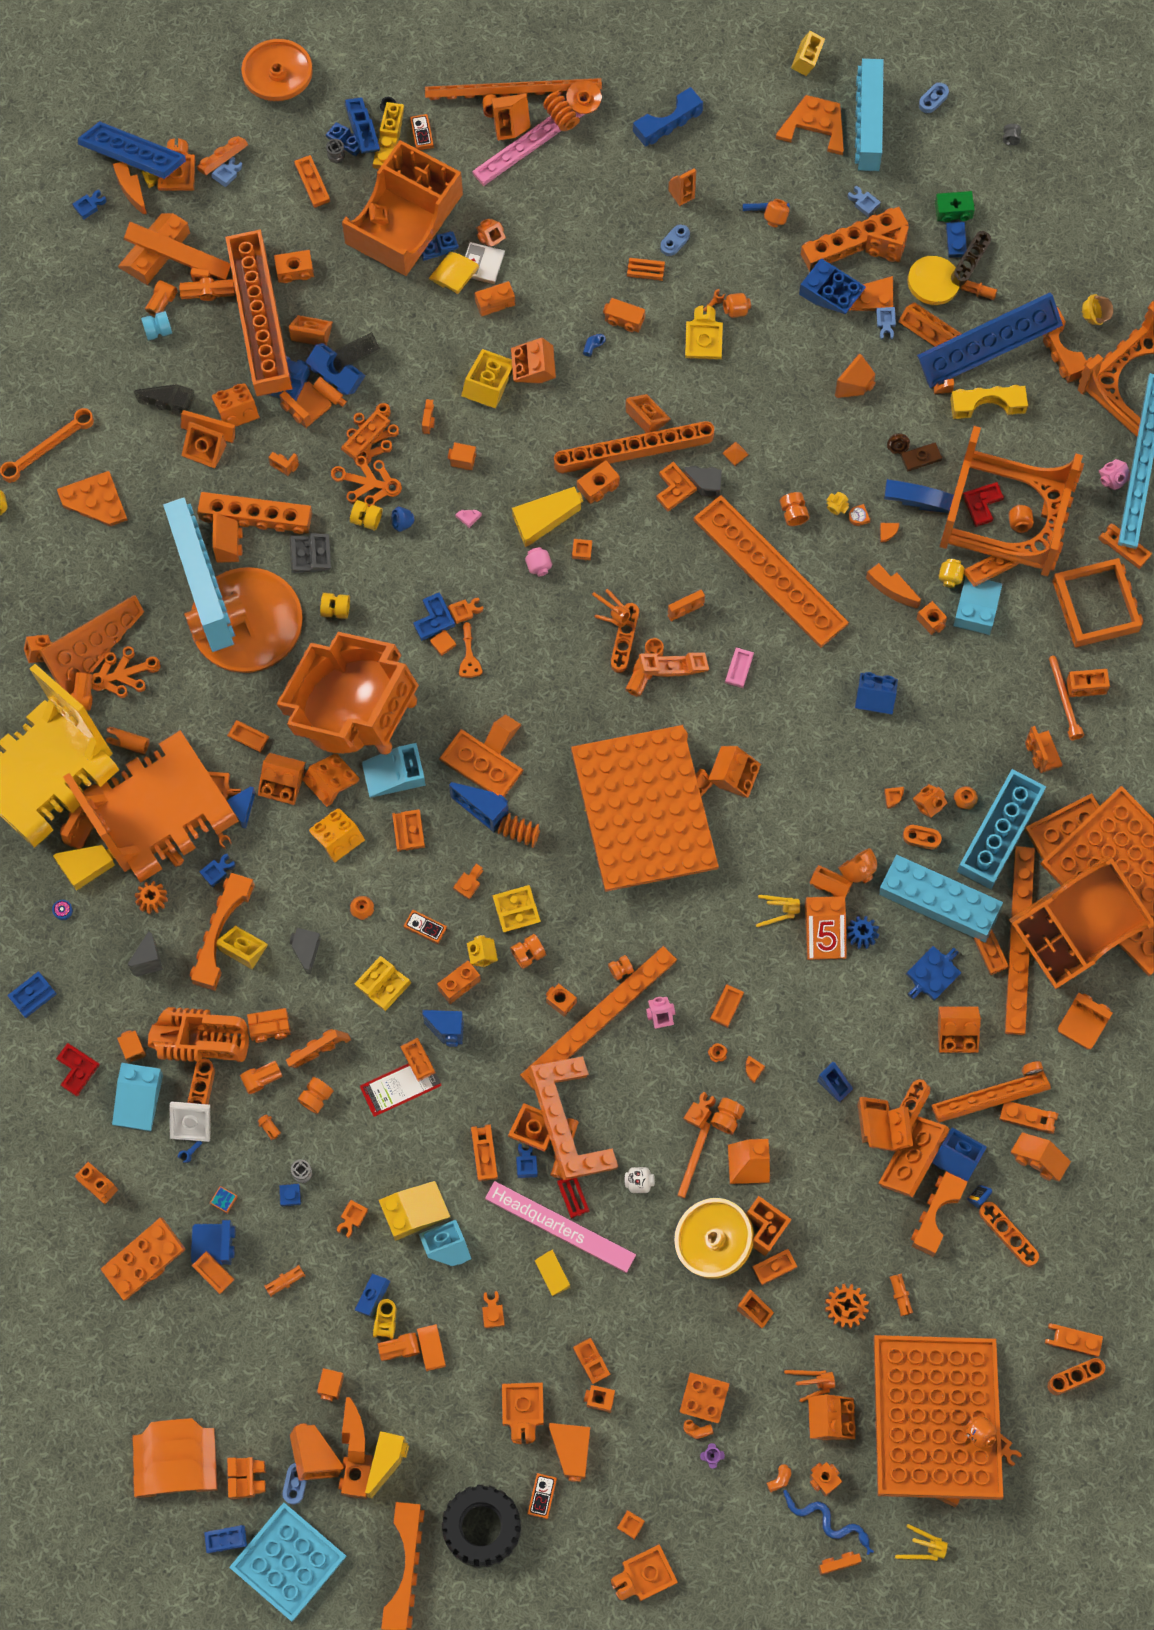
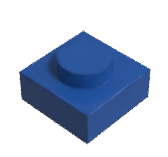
(290, 1195)

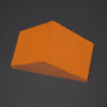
(501, 733)
(755, 1309)

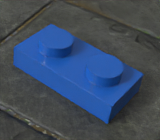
(956, 239)

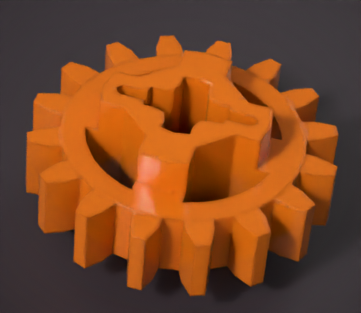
(838, 1304)

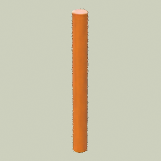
(693, 1160)

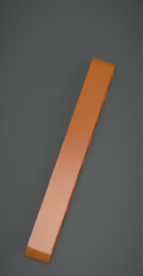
(641, 441)

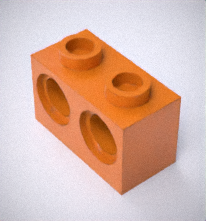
(1088, 683)

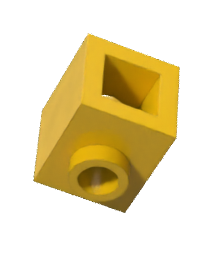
(482, 951)

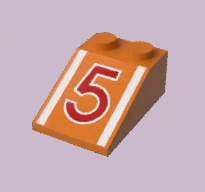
(825, 927)

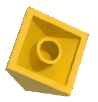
(242, 946)

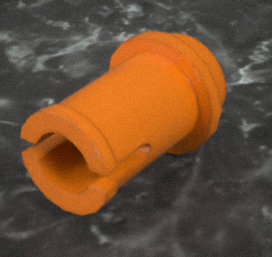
(269, 1127)

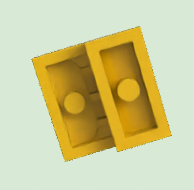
(454, 272)
(516, 908)
(382, 983)

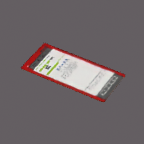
(396, 1088)

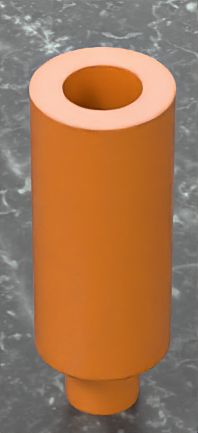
(329, 392)

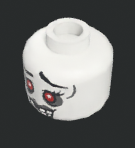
(639, 1180)

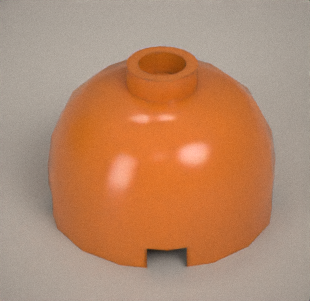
(860, 867)

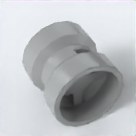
(304, 1173)

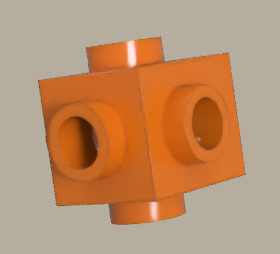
(490, 232)
(33, 645)
(930, 800)
(830, 1472)

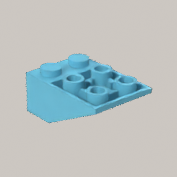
(394, 771)

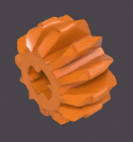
(143, 897)

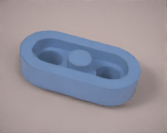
(932, 98)
(676, 239)
(293, 1484)

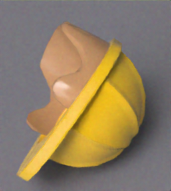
(1097, 309)

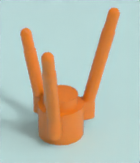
(619, 614)
(824, 1380)

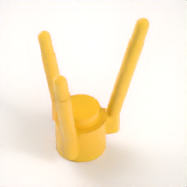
(790, 905)
(935, 1546)

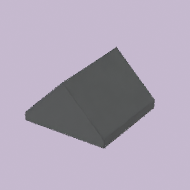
(146, 957)

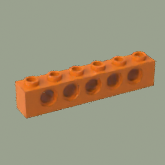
(850, 246)
(302, 513)

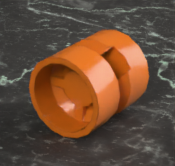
(795, 509)
(531, 945)
(314, 1096)
(728, 1114)

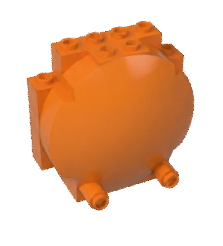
(349, 694)

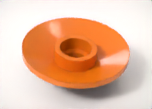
(587, 90)

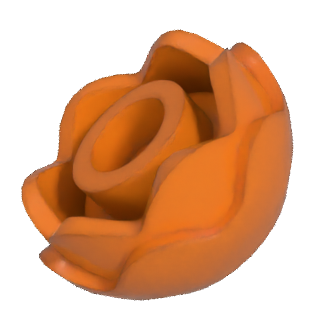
(967, 803)
(363, 913)

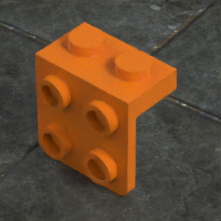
(236, 405)
(308, 407)
(329, 778)
(1084, 1021)

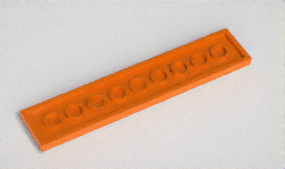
(770, 571)

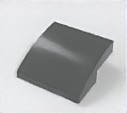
(310, 553)

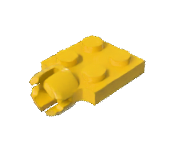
(704, 335)

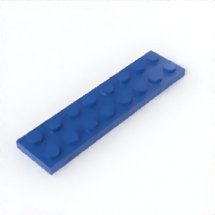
(990, 340)

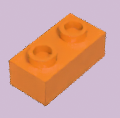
(830, 881)

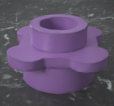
(718, 1455)

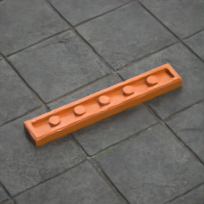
(176, 251)
(991, 1096)

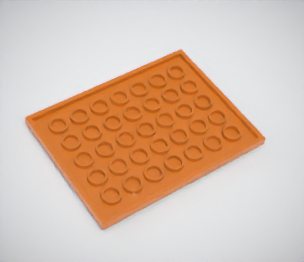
(644, 808)
(1126, 834)
(922, 1408)

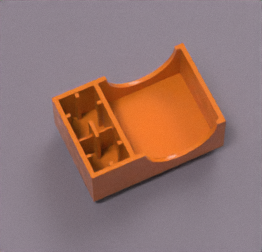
(418, 201)
(1081, 921)

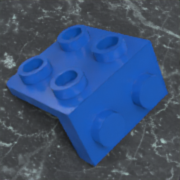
(215, 1240)

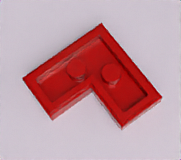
(978, 501)
(81, 1068)

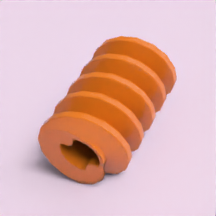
(560, 111)
(519, 830)

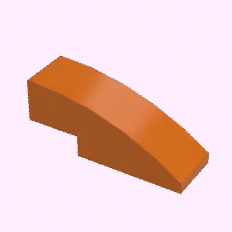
(130, 186)
(893, 586)
(353, 1433)

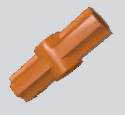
(207, 289)

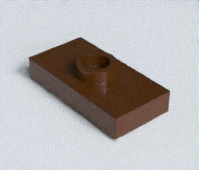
(921, 457)

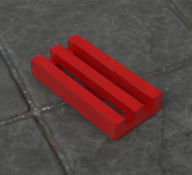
(578, 1212)

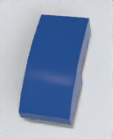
(344, 134)
(440, 246)

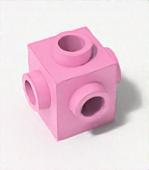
(1114, 474)
(660, 1012)

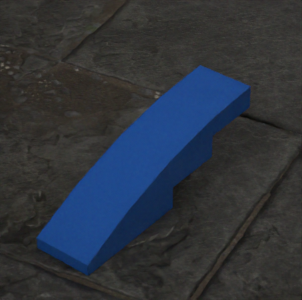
(362, 125)
(919, 496)

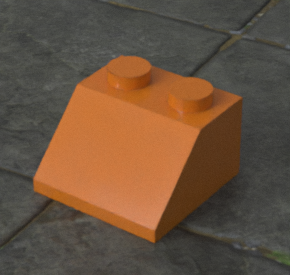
(226, 539)

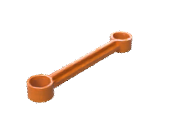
(47, 445)

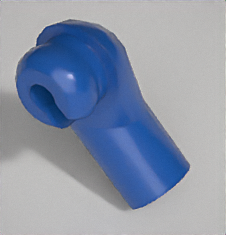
(593, 342)

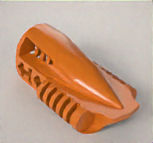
(198, 1035)

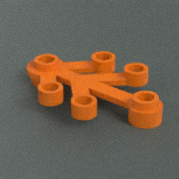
(384, 435)
(369, 482)
(121, 674)

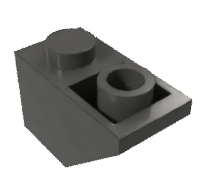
(705, 479)

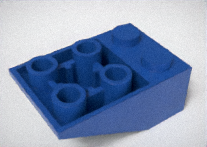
(830, 288)

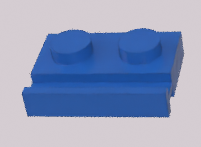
(32, 994)

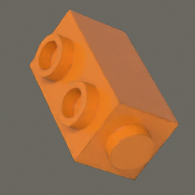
(624, 315)

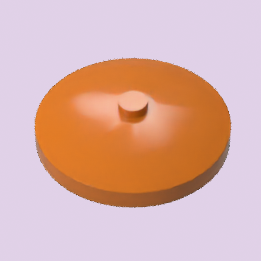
(277, 70)

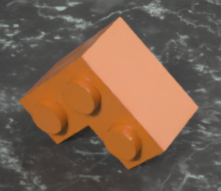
(1040, 1155)
(770, 1224)

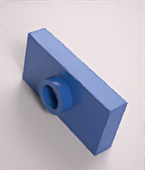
(372, 1295)
(225, 1539)

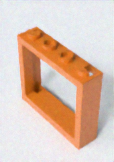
(1078, 638)

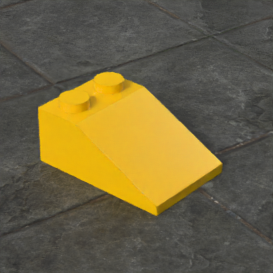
(487, 378)
(414, 1209)
(387, 1457)

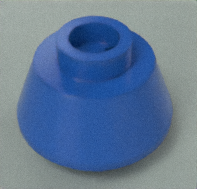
(401, 519)

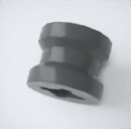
(1012, 134)

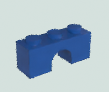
(321, 362)

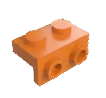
(76, 829)

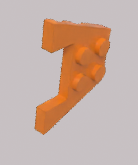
(817, 116)

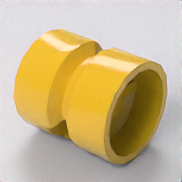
(372, 516)
(341, 602)

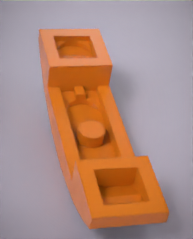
(673, 665)

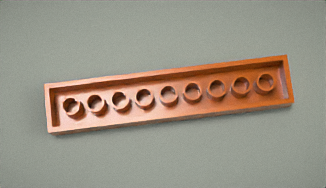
(258, 313)

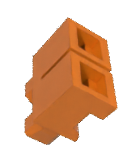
(96, 1183)
(245, 1469)

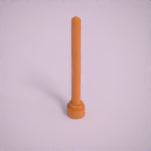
(1075, 731)

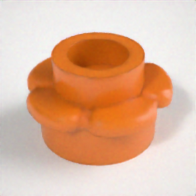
(720, 1048)

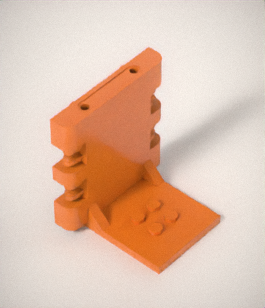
(155, 807)

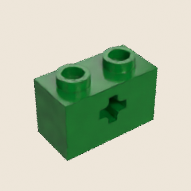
(954, 206)

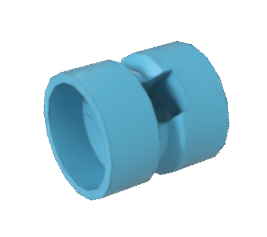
(156, 325)

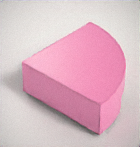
(468, 517)

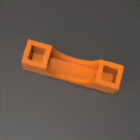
(1069, 362)
(929, 1236)

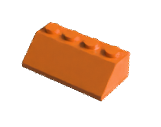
(146, 264)

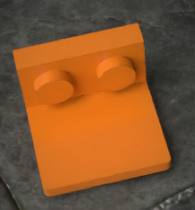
(887, 247)
(1043, 750)
(888, 1129)
(704, 1397)

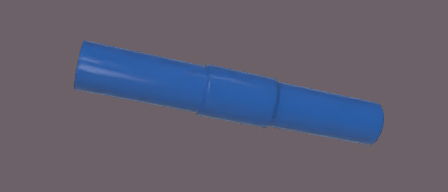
(756, 207)

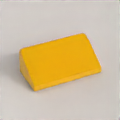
(552, 1273)

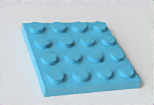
(288, 1562)

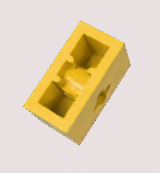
(808, 53)

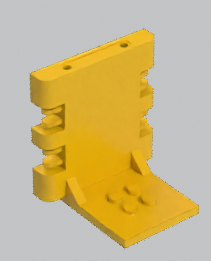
(34, 765)

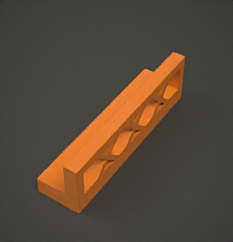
(927, 325)

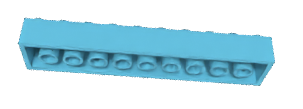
(200, 574)

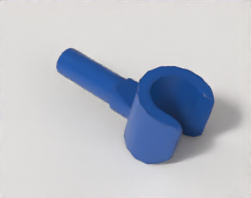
(189, 1152)

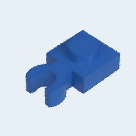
(88, 205)
(215, 872)
(526, 1163)

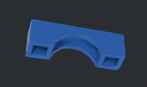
(651, 128)

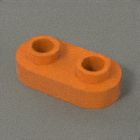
(922, 835)

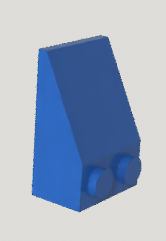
(481, 803)

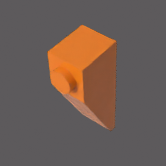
(683, 187)

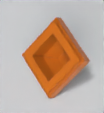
(735, 453)

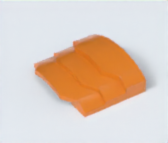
(174, 1458)

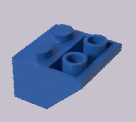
(876, 693)

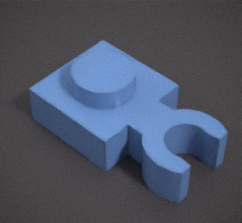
(226, 173)
(864, 202)
(886, 319)

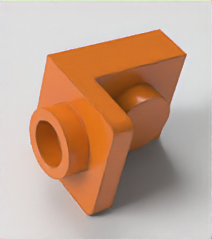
(282, 464)

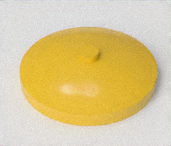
(714, 1238)

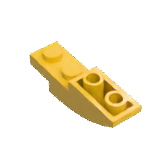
(389, 132)

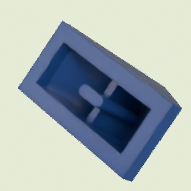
(242, 805)
(834, 1082)

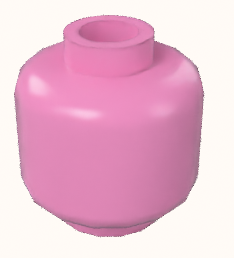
(538, 561)

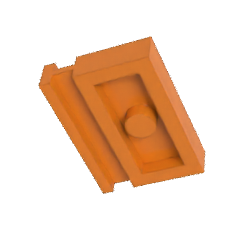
(686, 605)
(408, 830)

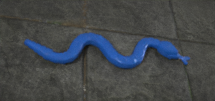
(863, 1537)

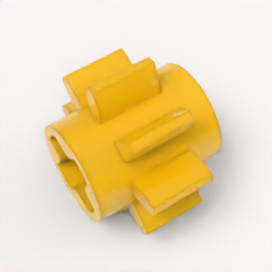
(837, 503)

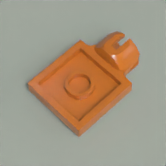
(184, 176)
(522, 1409)
(644, 1575)

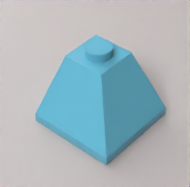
(446, 1244)

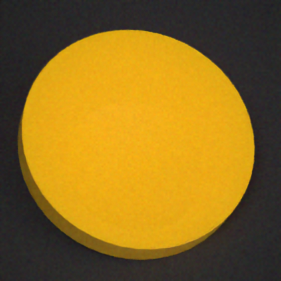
(931, 280)

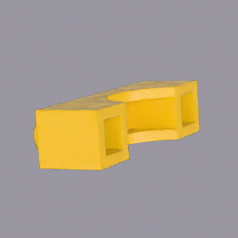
(1011, 399)

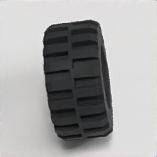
(481, 1497)

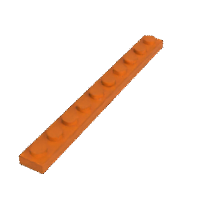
(503, 89)
(1018, 952)
(606, 1010)

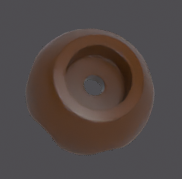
(894, 447)

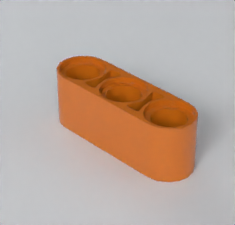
(201, 1079)
(1084, 1371)

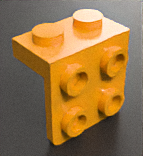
(337, 834)

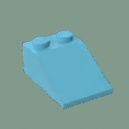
(978, 606)
(136, 1096)

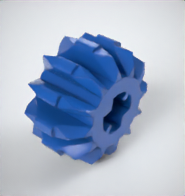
(854, 932)

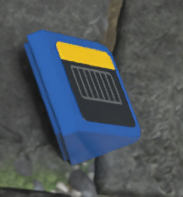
(979, 1196)

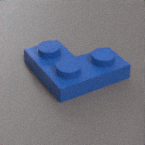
(438, 619)

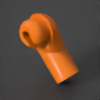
(695, 1431)
(782, 1478)

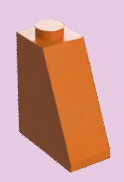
(572, 1449)
(313, 1455)

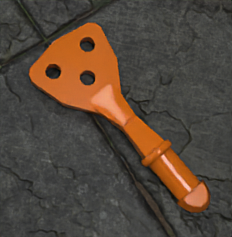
(469, 658)

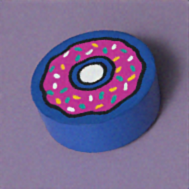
(62, 909)

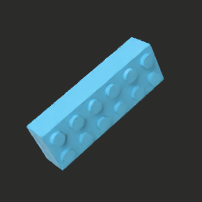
(869, 115)
(1001, 829)
(940, 898)

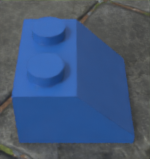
(445, 1026)
(959, 1154)

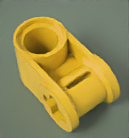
(385, 1321)

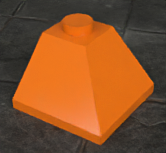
(855, 379)
(749, 1161)

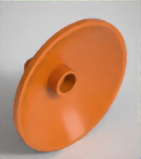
(263, 618)

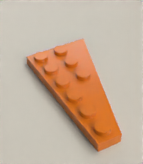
(88, 644)

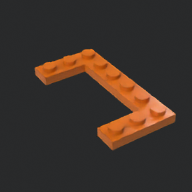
(570, 1163)

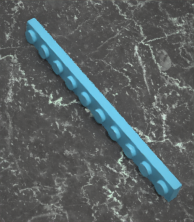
(1140, 473)

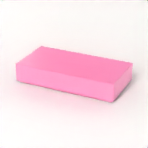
(739, 667)

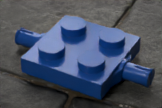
(933, 973)

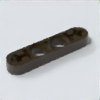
(971, 258)

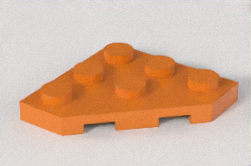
(94, 499)

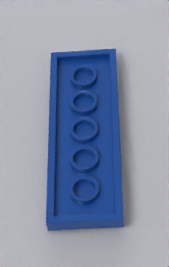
(131, 150)

